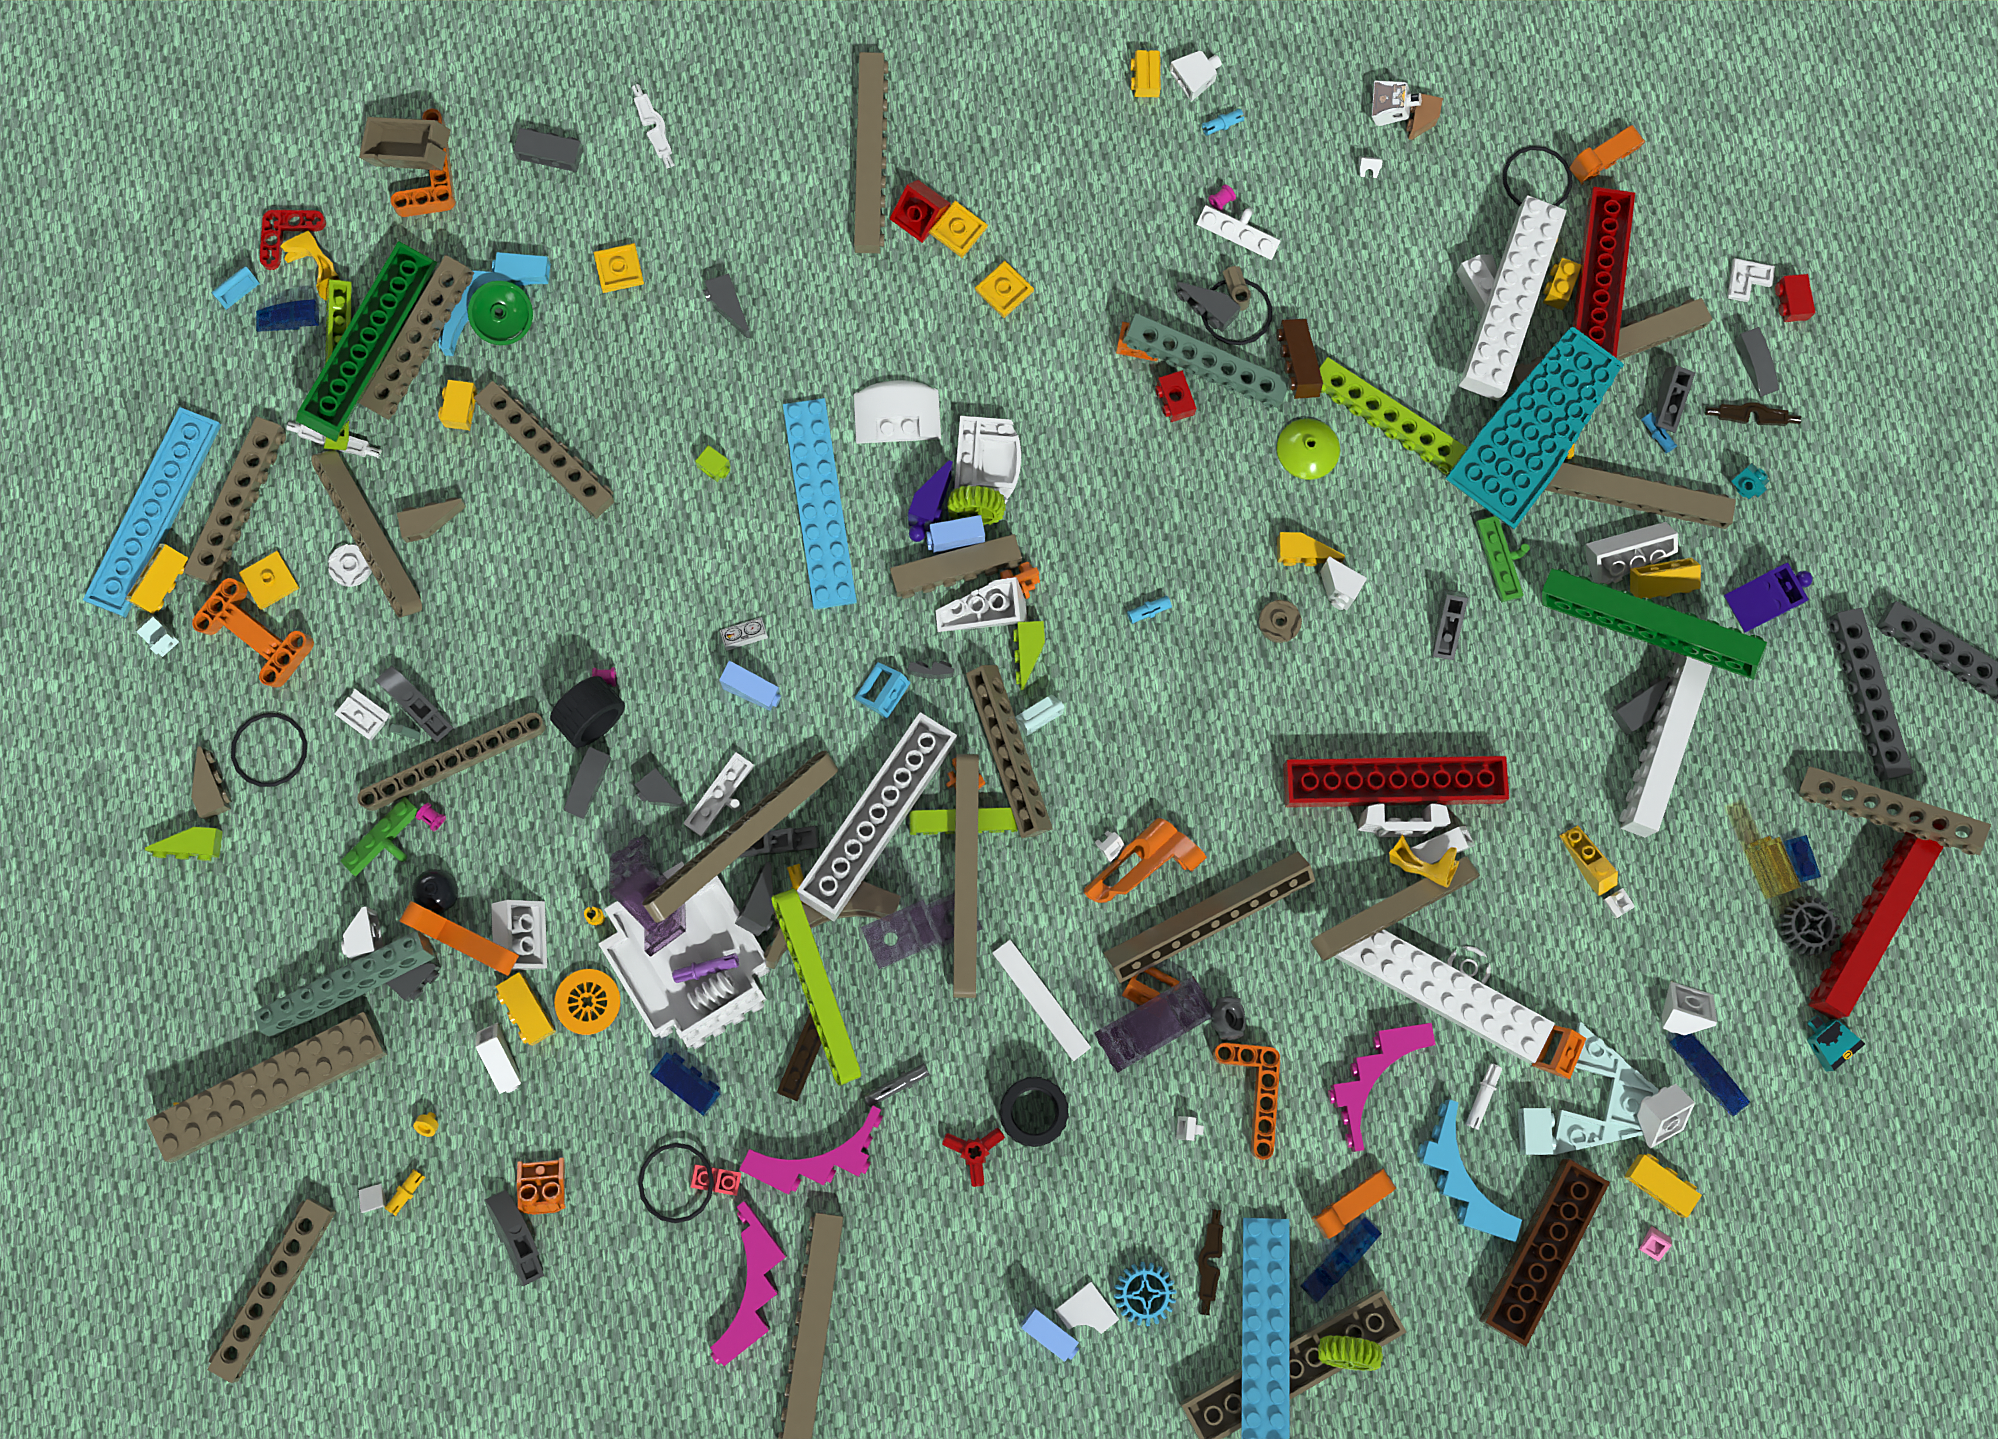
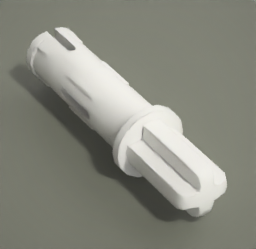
(1484, 1095)

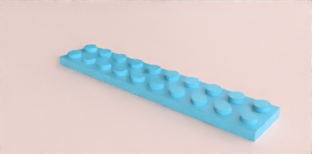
(819, 504)
(152, 509)
(1265, 1329)

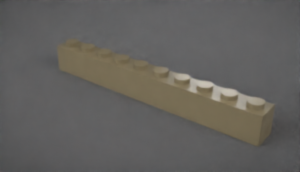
(869, 153)
(1645, 334)
(1643, 495)
(1209, 917)
(813, 1327)

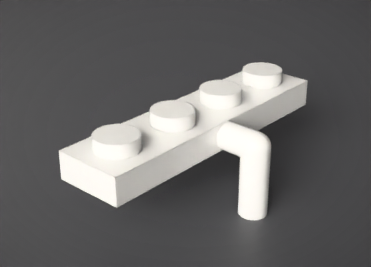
(1239, 231)
(719, 795)

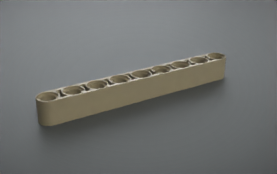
(366, 533)
(441, 761)
(1390, 912)

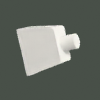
(1195, 73)

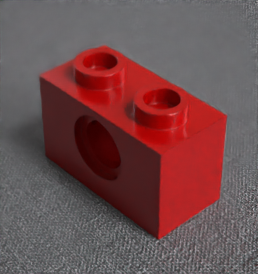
(1175, 384)

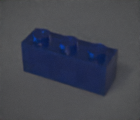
(686, 1083)

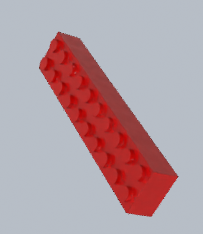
(1604, 266)
(1395, 781)
(1875, 925)

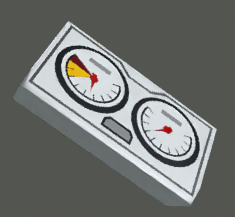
(743, 634)

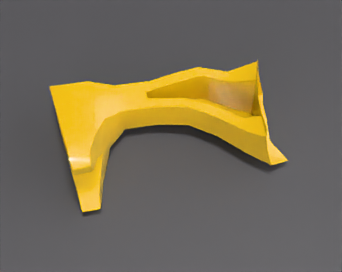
(305, 245)
(1440, 872)

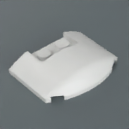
(897, 412)
(988, 454)

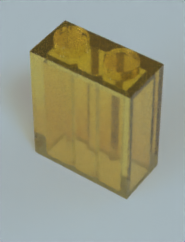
(1772, 867)

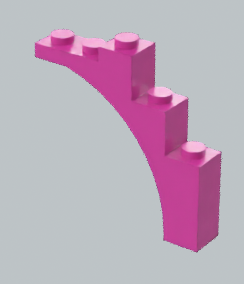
(1352, 1095)
(784, 1173)

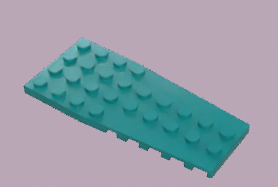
(1535, 428)

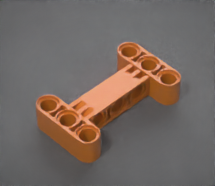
(252, 632)

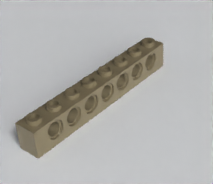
(407, 339)
(492, 396)
(233, 489)
(1009, 751)
(1906, 807)
(220, 1360)

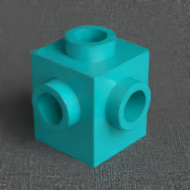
(1751, 481)

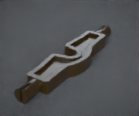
(1764, 415)
(1211, 1249)

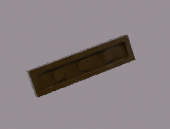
(801, 1061)

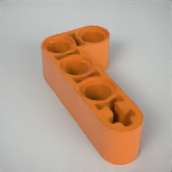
(1591, 162)
(1353, 1203)

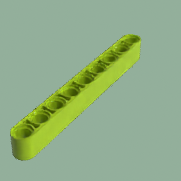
(816, 986)

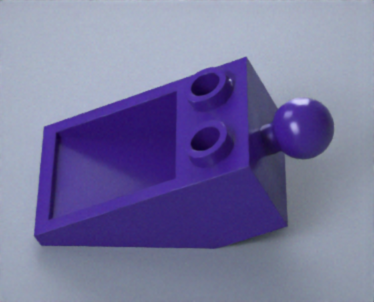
(928, 503)
(1767, 598)

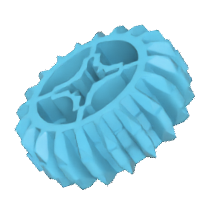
(1146, 1305)

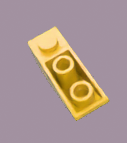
(1300, 548)
(1590, 861)

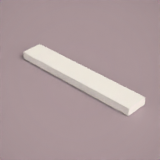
(1041, 1000)

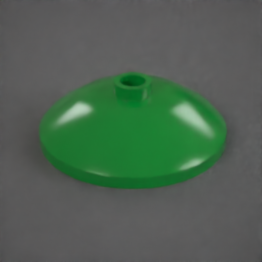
(516, 314)

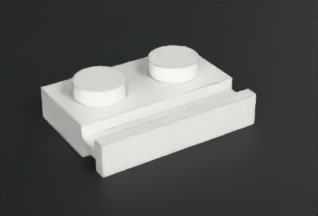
(362, 715)

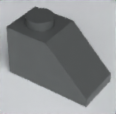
(657, 790)

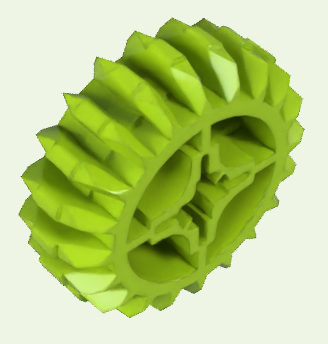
(976, 501)
(1350, 1353)

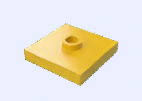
(958, 229)
(618, 268)
(1004, 289)
(269, 580)

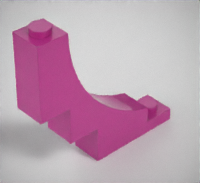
(762, 1256)

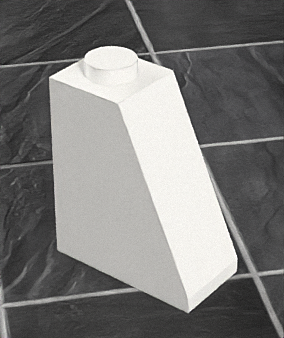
(1435, 848)
(498, 1058)

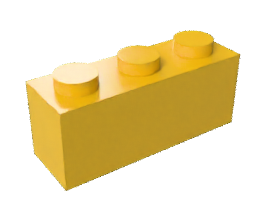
(1665, 578)
(157, 579)
(524, 1009)
(1663, 1185)

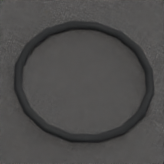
(1538, 148)
(1231, 342)
(292, 774)
(710, 1188)

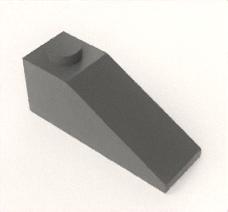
(725, 301)
(1673, 396)
(1449, 623)
(758, 906)

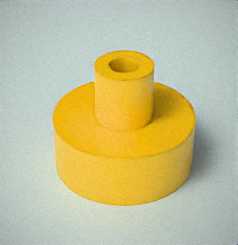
(426, 1124)

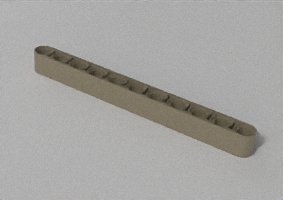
(739, 837)
(966, 876)

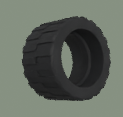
(587, 711)
(1061, 1111)

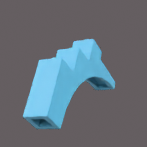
(507, 267)
(1444, 1155)

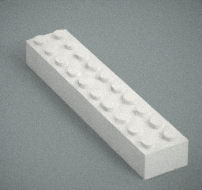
(1512, 298)
(1665, 746)
(876, 817)
(1450, 994)

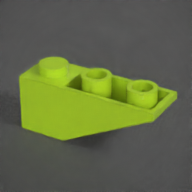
(1030, 645)
(191, 842)

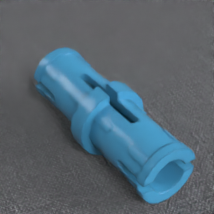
(1659, 433)

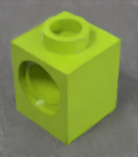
(713, 464)

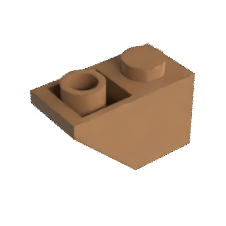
(1424, 116)

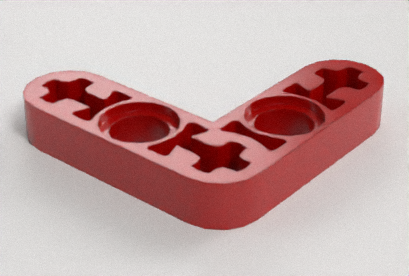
(281, 225)

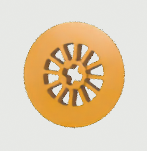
(572, 982)

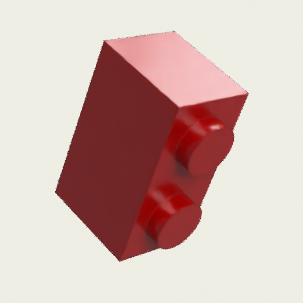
(1795, 298)

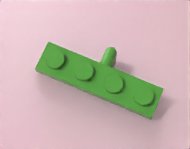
(1501, 558)
(381, 837)

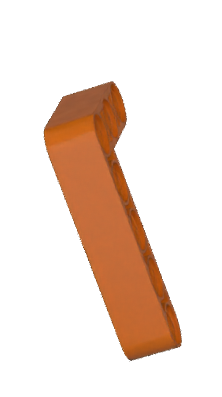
(434, 193)
(459, 938)
(1260, 1090)

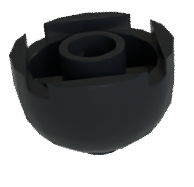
(435, 890)

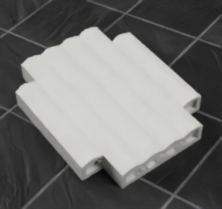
(708, 936)

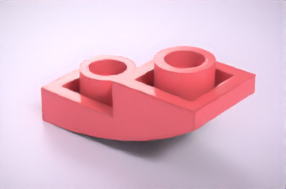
(724, 1180)

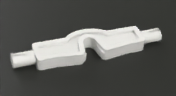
(657, 134)
(354, 446)

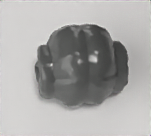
(1228, 1018)

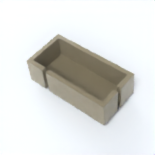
(404, 143)

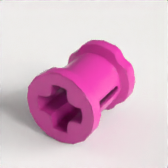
(1222, 197)
(608, 675)
(430, 816)

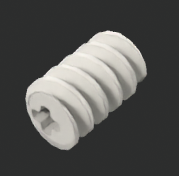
(714, 994)

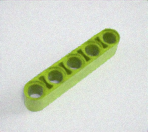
(934, 821)

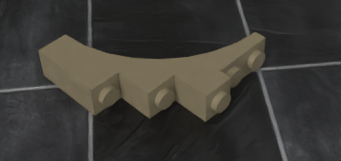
(865, 902)

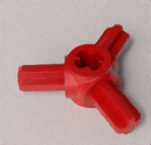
(976, 1164)

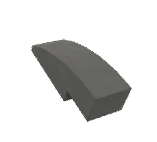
(1758, 361)
(587, 782)

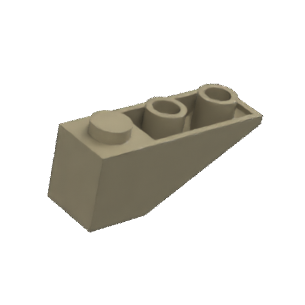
(424, 521)
(207, 788)

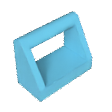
(235, 287)
(890, 693)

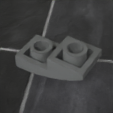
(938, 671)

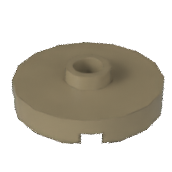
(1280, 610)

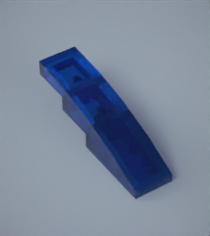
(1710, 1073)
(1340, 1259)

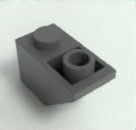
(410, 984)

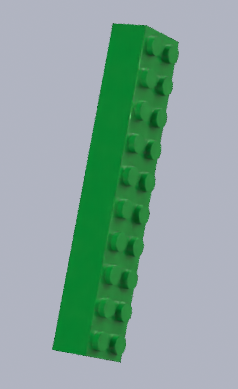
(366, 342)
(1654, 623)

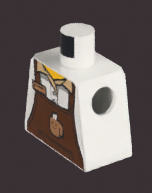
(1392, 102)

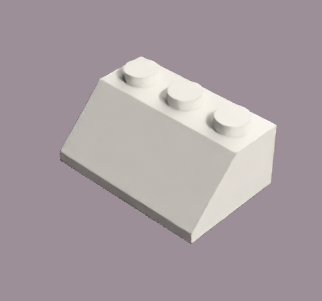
(521, 929)

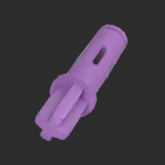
(712, 966)

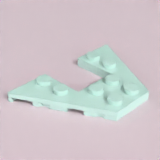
(1623, 1103)

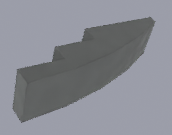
(785, 841)

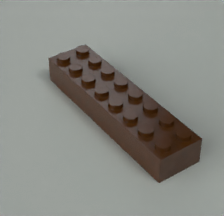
(1544, 1252)

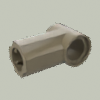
(1237, 286)

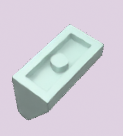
(1040, 714)

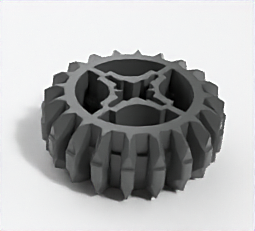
(1825, 916)

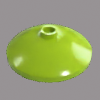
(1303, 460)

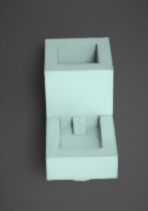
(157, 635)

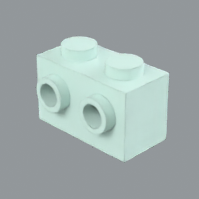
(1536, 1131)

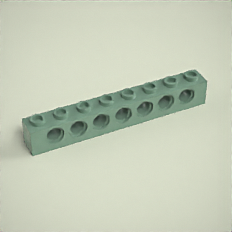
(1217, 358)
(344, 984)

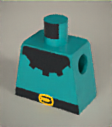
(1832, 1042)

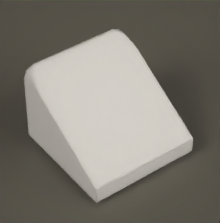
(372, 1198)

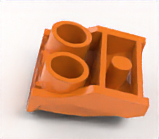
(536, 1184)

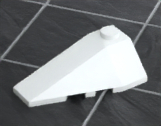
(991, 606)

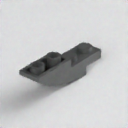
(414, 704)
(515, 1236)

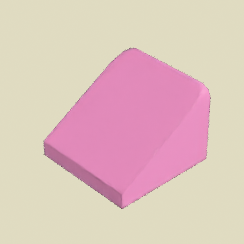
(1655, 1243)

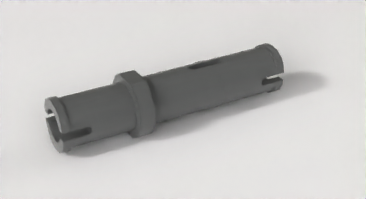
(906, 1080)

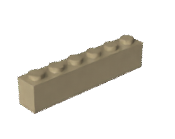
(955, 566)

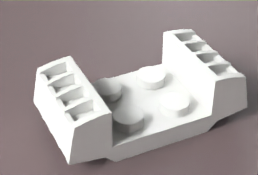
(1433, 819)

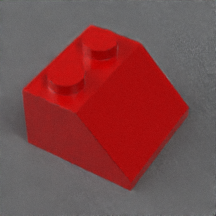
(919, 210)

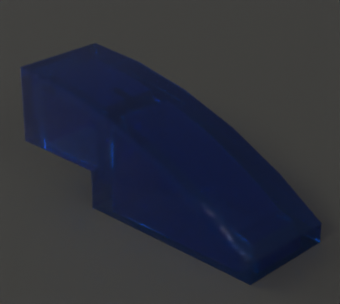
(288, 316)

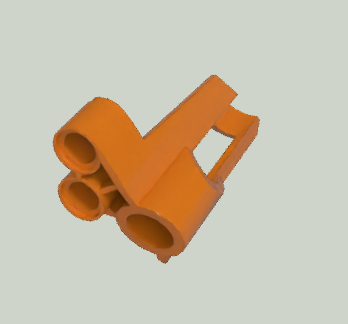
(1154, 847)

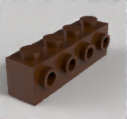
(1299, 358)

